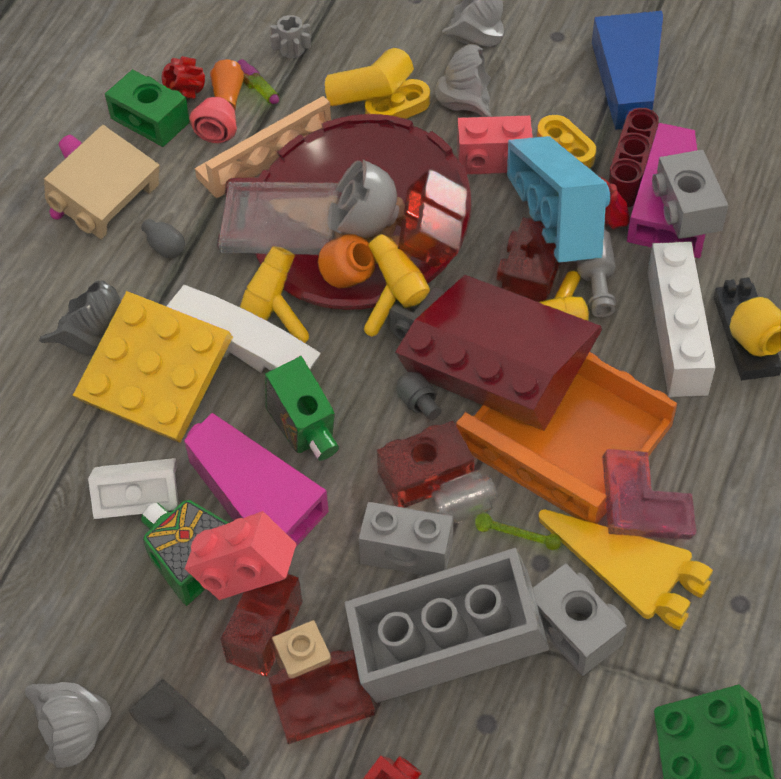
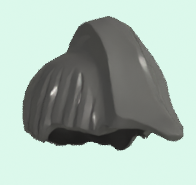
(87, 319)

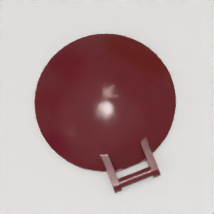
(325, 157)

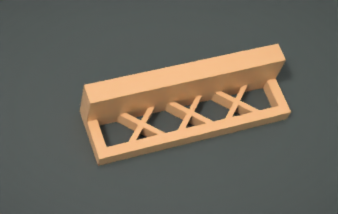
(260, 150)

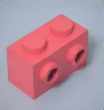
(484, 141)
(240, 556)

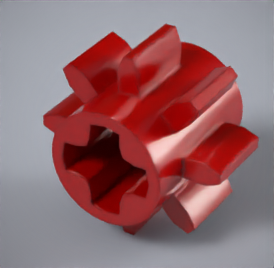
(184, 76)

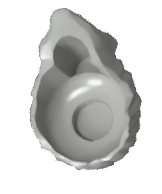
(477, 23)
(465, 82)
(68, 720)

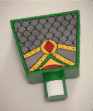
(300, 408)
(170, 543)

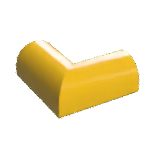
(371, 81)

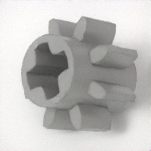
(290, 36)

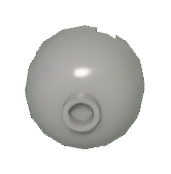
(365, 201)

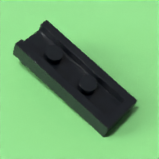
(726, 301)

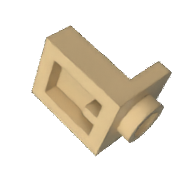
(301, 649)

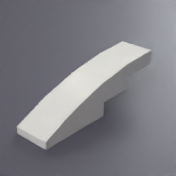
(253, 338)

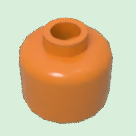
(346, 261)

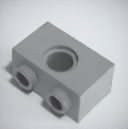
(690, 194)
(405, 539)
(585, 641)

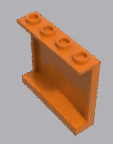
(565, 461)

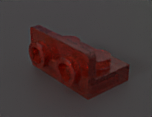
(320, 698)

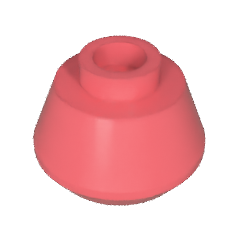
(214, 120)

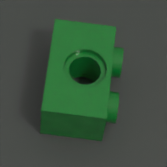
(147, 107)

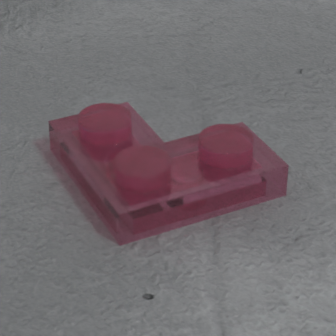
(636, 508)

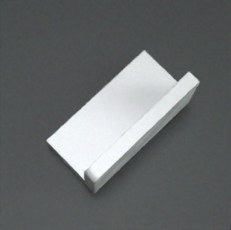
(133, 487)

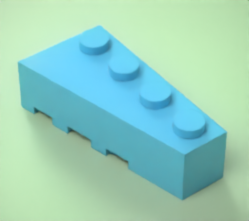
(561, 195)

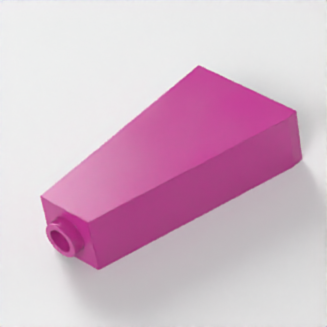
(647, 217)
(253, 479)

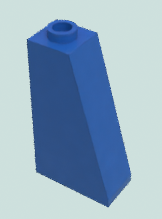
(628, 60)

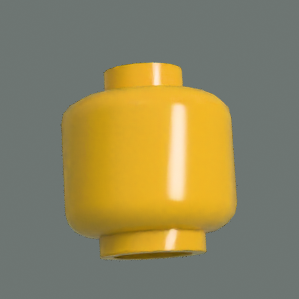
(757, 326)

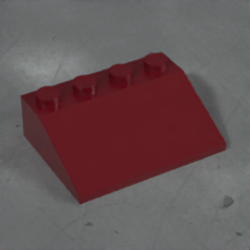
(499, 349)

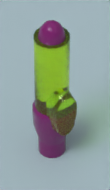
(254, 80)

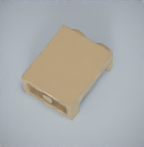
(99, 180)

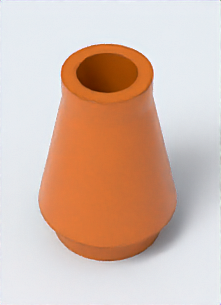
(227, 80)

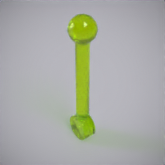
(484, 523)

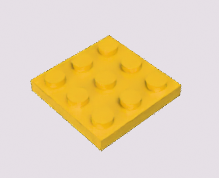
(153, 366)

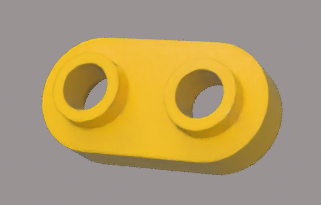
(405, 102)
(569, 137)

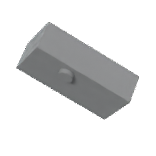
(445, 626)

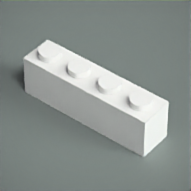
(680, 320)

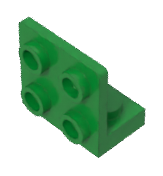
(714, 737)

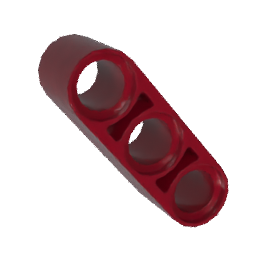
(633, 152)

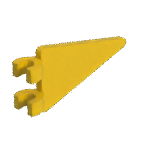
(634, 566)

